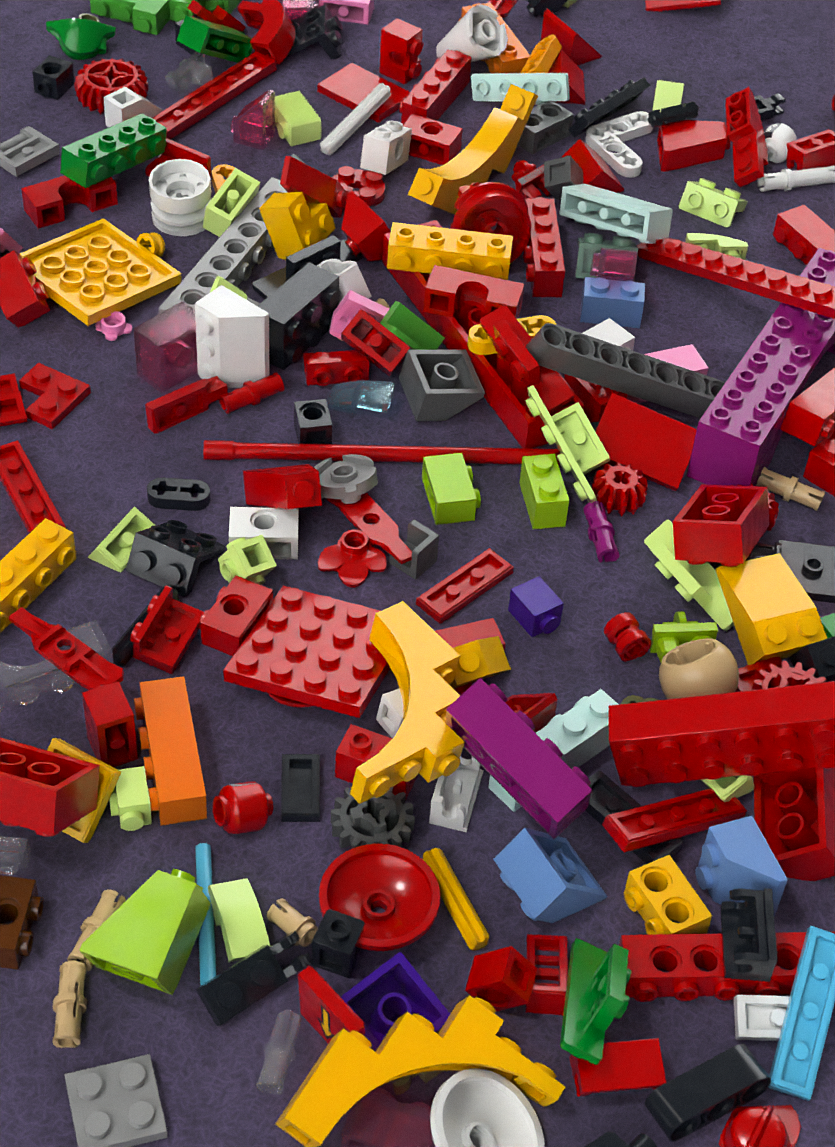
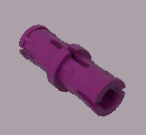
(601, 532)

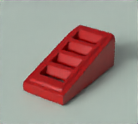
(548, 997)

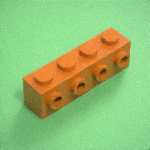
(513, 57)
(172, 751)

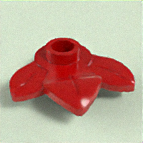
(352, 562)

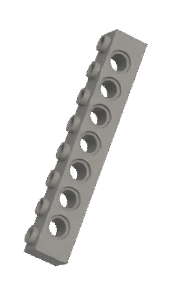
(232, 254)

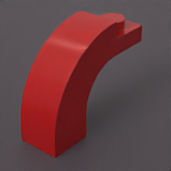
(275, 28)

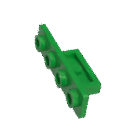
(593, 998)

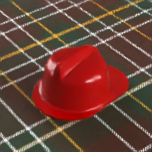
(761, 1127)

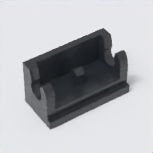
(749, 935)

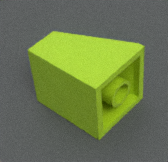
(151, 931)

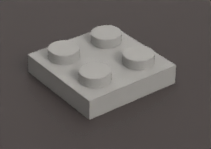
(116, 1104)

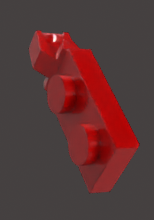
(183, 403)

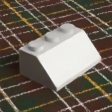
(231, 338)

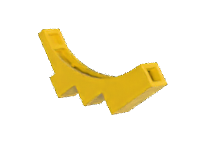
(352, 1069)

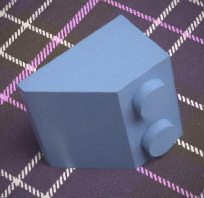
(612, 299)
(738, 858)
(547, 876)

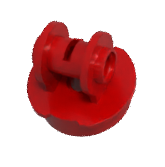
(493, 204)

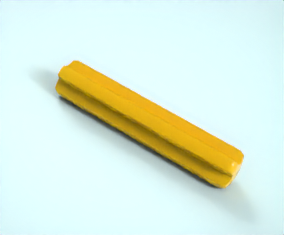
(457, 900)

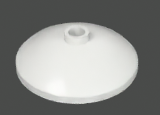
(483, 1111)

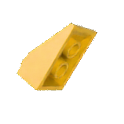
(769, 608)

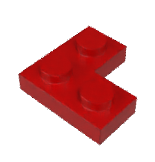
(57, 394)

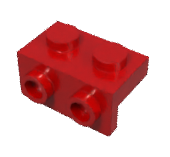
(165, 631)

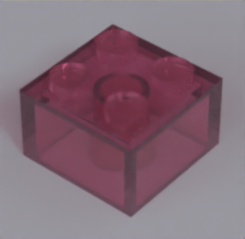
(167, 347)

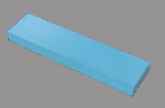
(806, 1017)

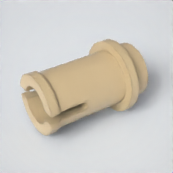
(291, 920)

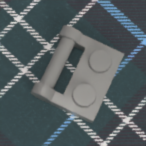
(26, 151)

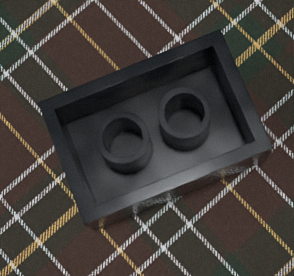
(300, 313)

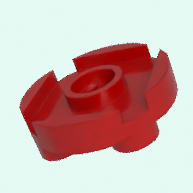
(369, 183)

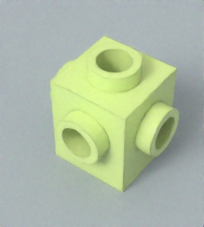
(247, 559)

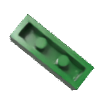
(214, 39)

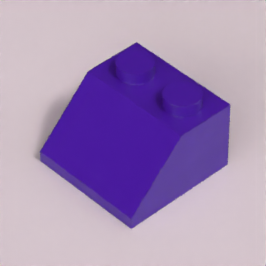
(389, 995)

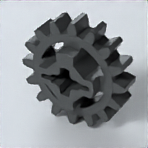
(372, 820)

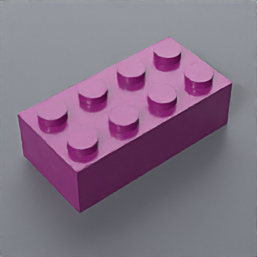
(519, 758)

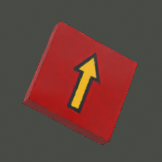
(324, 1007)

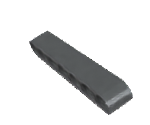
(623, 370)

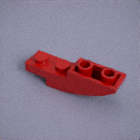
(747, 137)

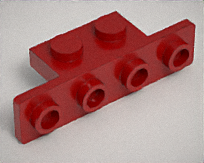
(511, 341)

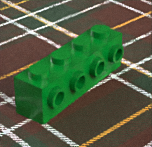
(113, 150)

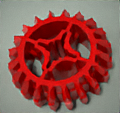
(106, 77)

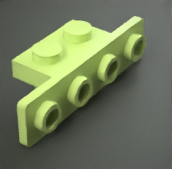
(574, 438)
(694, 580)

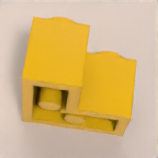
(295, 223)

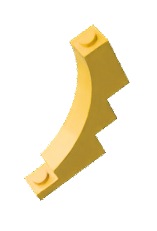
(487, 151)

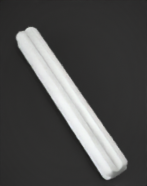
(355, 119)

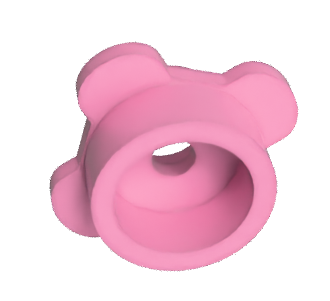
(113, 326)

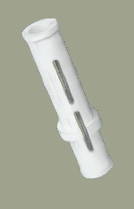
(790, 179)

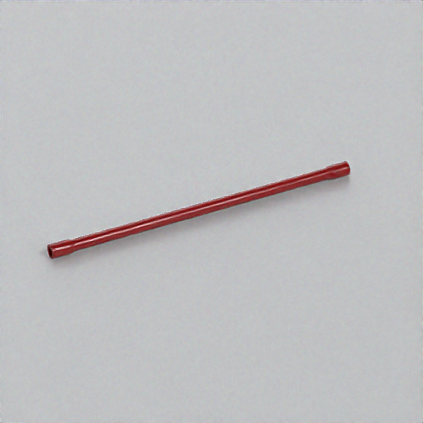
(379, 453)

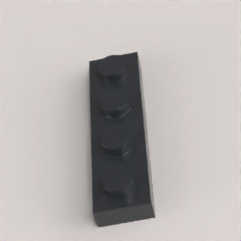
(603, 109)

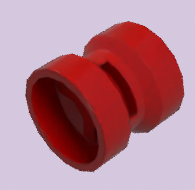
(625, 634)

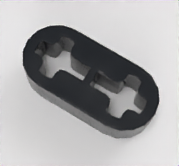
(178, 494)

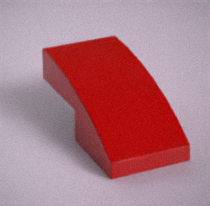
(219, 16)
(11, 402)

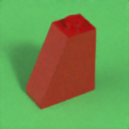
(691, 143)
(283, 487)

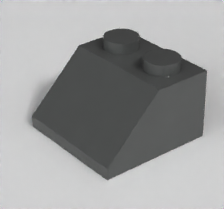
(439, 383)

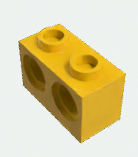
(673, 900)

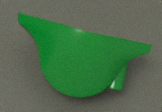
(81, 37)

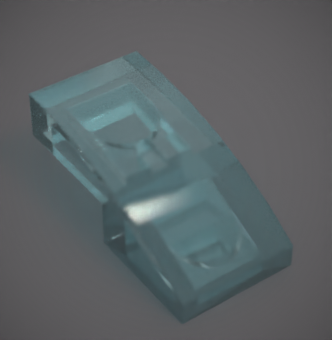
(361, 394)

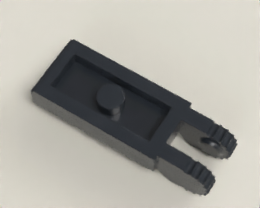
(250, 980)

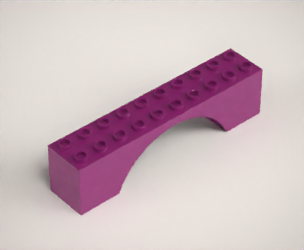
(747, 414)

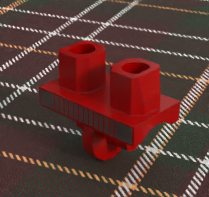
(528, 179)

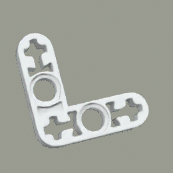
(606, 138)

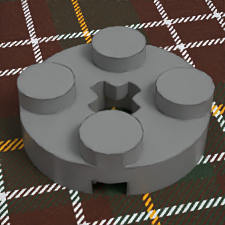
(347, 478)

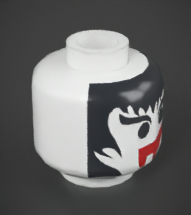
(776, 141)

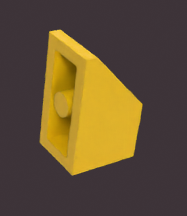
(479, 660)

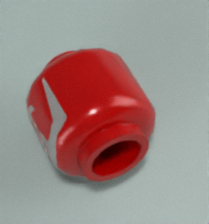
(242, 807)

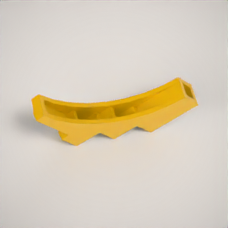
(424, 672)

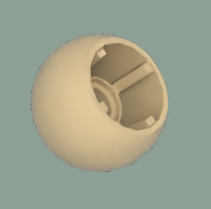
(698, 670)

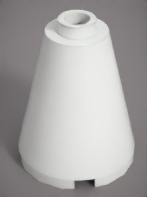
(476, 35)

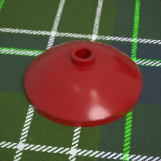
(385, 879)

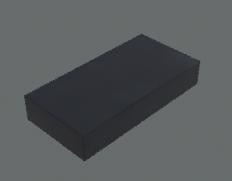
(300, 788)

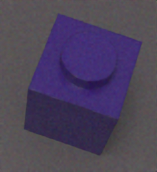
(536, 607)

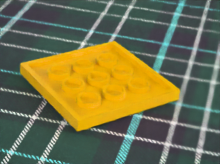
(99, 271)

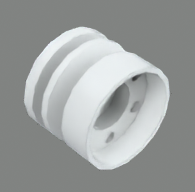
(179, 196)

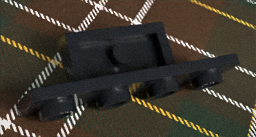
(317, 253)

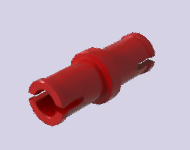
(251, 393)

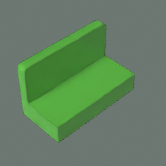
(411, 328)

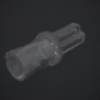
(279, 1053)

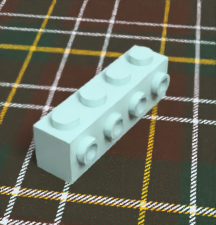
(616, 212)
(577, 733)

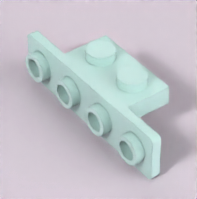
(496, 85)

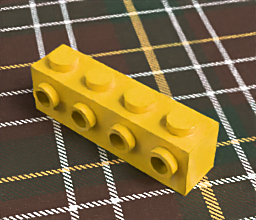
(421, 247)
(33, 566)

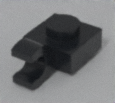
(769, 106)

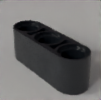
(707, 1092)

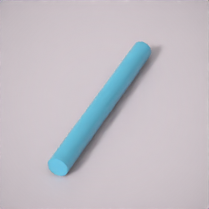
(206, 935)

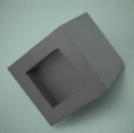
(561, 173)
(424, 550)

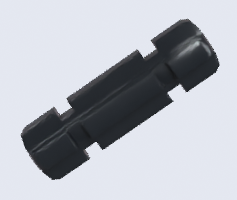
(673, 114)

